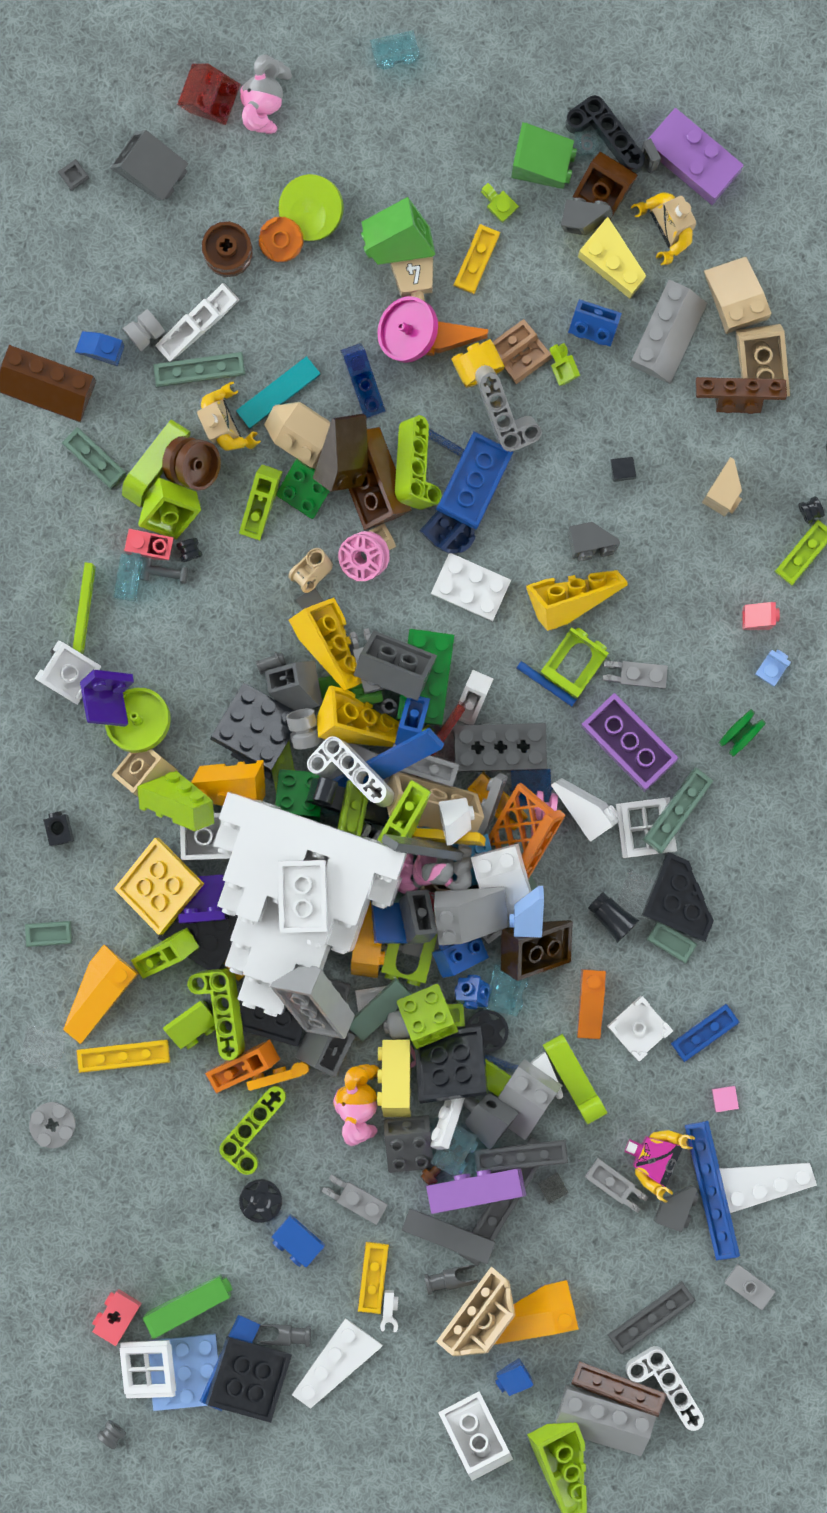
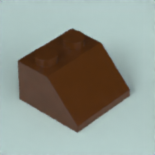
(605, 182)

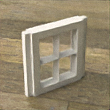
(626, 830)
(147, 1390)

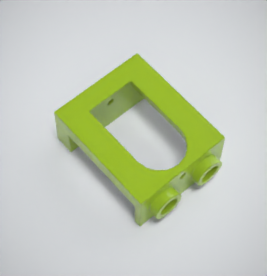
(598, 656)
(422, 970)

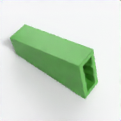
(187, 1305)

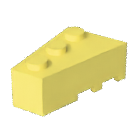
(612, 259)
(395, 1078)

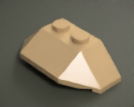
(298, 431)
(480, 1318)

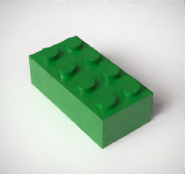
(437, 683)

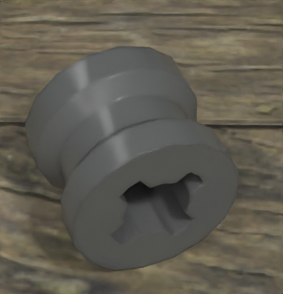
(111, 1434)

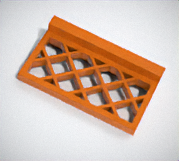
(542, 834)

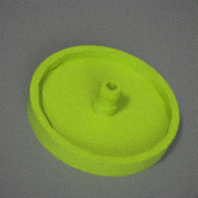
(313, 205)
(147, 721)

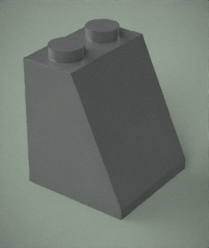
(150, 165)

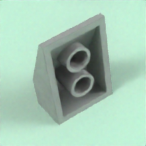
(469, 914)
(530, 1094)

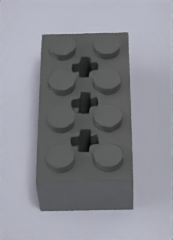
(490, 760)

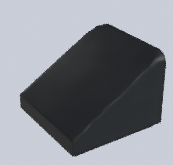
(623, 469)

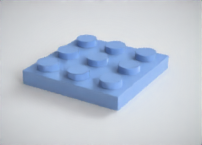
(193, 1365)

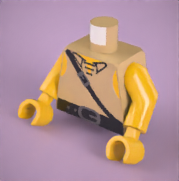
(673, 220)
(219, 422)

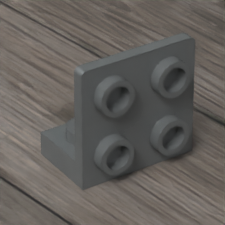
(408, 1143)

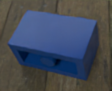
(297, 1241)

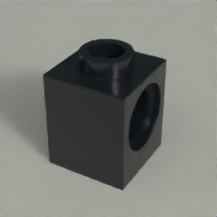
(66, 836)

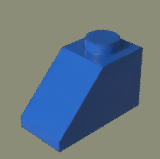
(100, 347)
(412, 718)
(514, 1378)

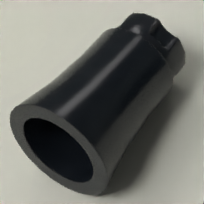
(612, 916)

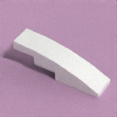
(197, 322)

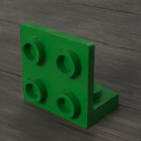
(302, 490)
(293, 792)

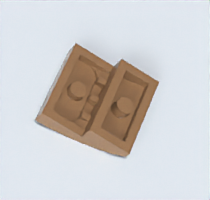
(513, 343)

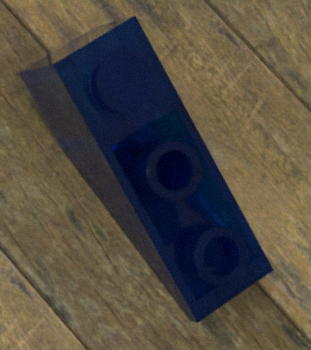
(362, 380)

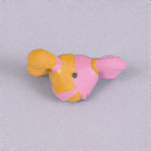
(357, 1104)

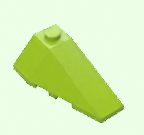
(561, 1458)

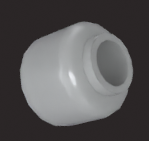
(395, 1026)

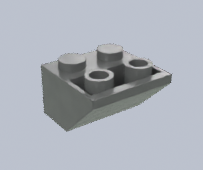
(589, 537)
(295, 685)
(324, 1051)

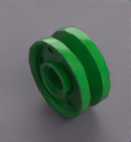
(742, 733)

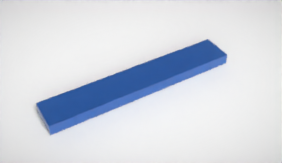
(400, 756)
(712, 1191)

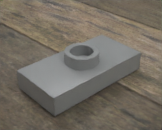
(749, 1287)

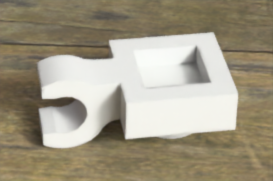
(390, 1304)

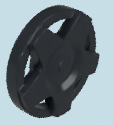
(490, 1029)
(260, 1200)

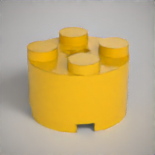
(477, 356)

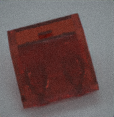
(208, 93)

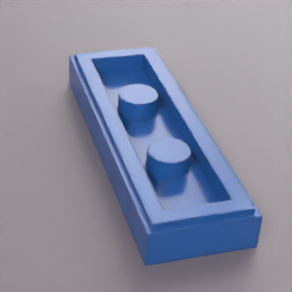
(705, 1032)

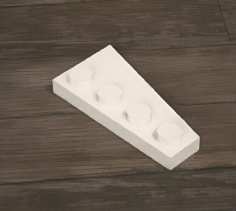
(760, 1184)
(339, 1358)

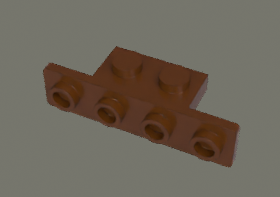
(740, 394)

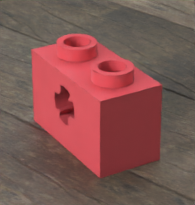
(114, 1330)

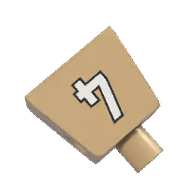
(414, 277)

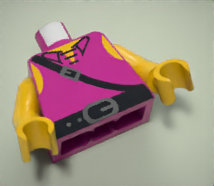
(657, 1159)

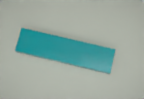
(278, 392)

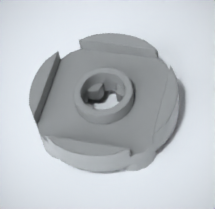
(40, 1119)

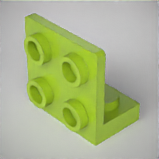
(426, 1016)

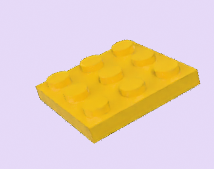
(158, 886)

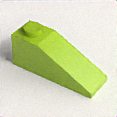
(260, 501)
(407, 812)
(165, 953)

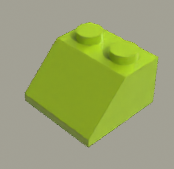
(169, 508)
(190, 1025)

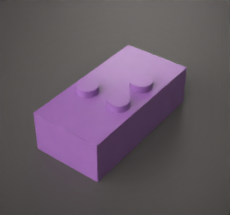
(695, 156)
(629, 742)
(477, 1190)

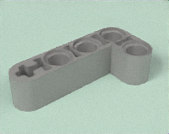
(501, 407)

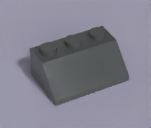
(395, 665)

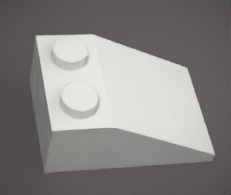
(588, 811)
(504, 869)
(475, 1436)

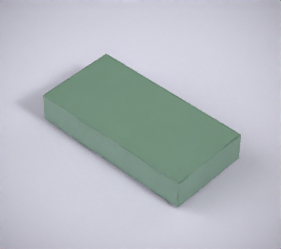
(48, 933)
(672, 942)

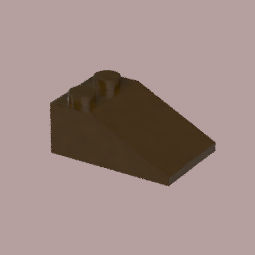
(344, 454)
(533, 955)

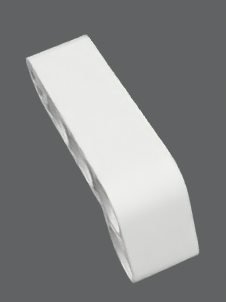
(356, 773)
(671, 1389)

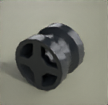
(811, 509)
(189, 549)

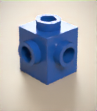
(472, 992)

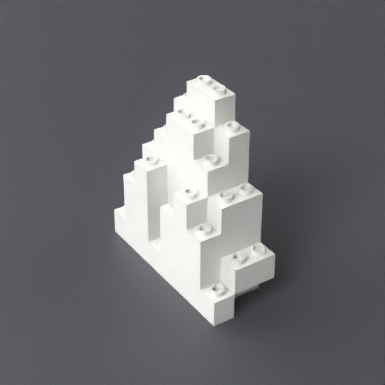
(258, 838)

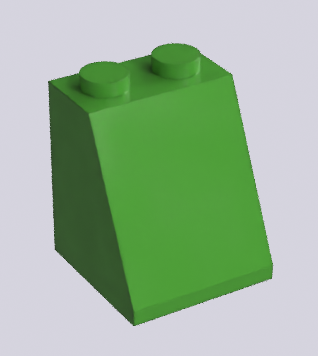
(543, 157)
(397, 234)

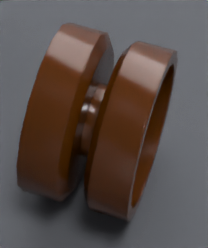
(224, 236)
(191, 462)

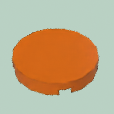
(281, 239)

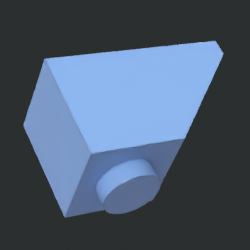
(528, 914)

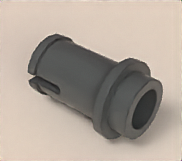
(271, 662)
(390, 712)

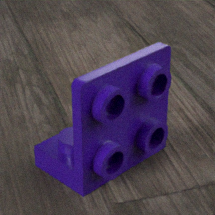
(104, 697)
(204, 904)

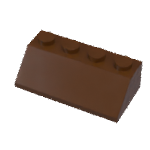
(45, 383)
(376, 497)

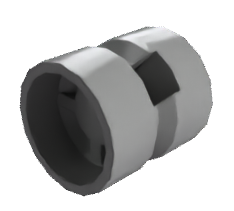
(143, 330)
(303, 728)

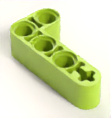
(412, 465)
(149, 466)
(221, 1013)
(575, 1079)
(256, 1125)

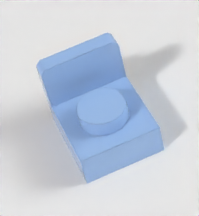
(773, 667)

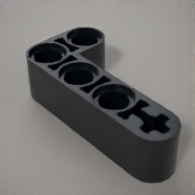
(609, 137)
(329, 795)

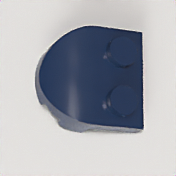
(448, 533)

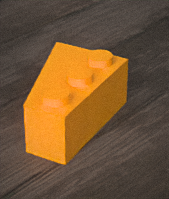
(240, 779)
(367, 954)

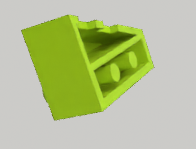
(177, 799)

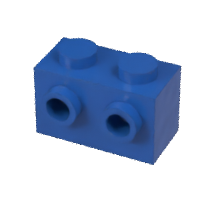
(594, 323)
(459, 957)

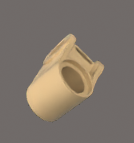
(311, 570)

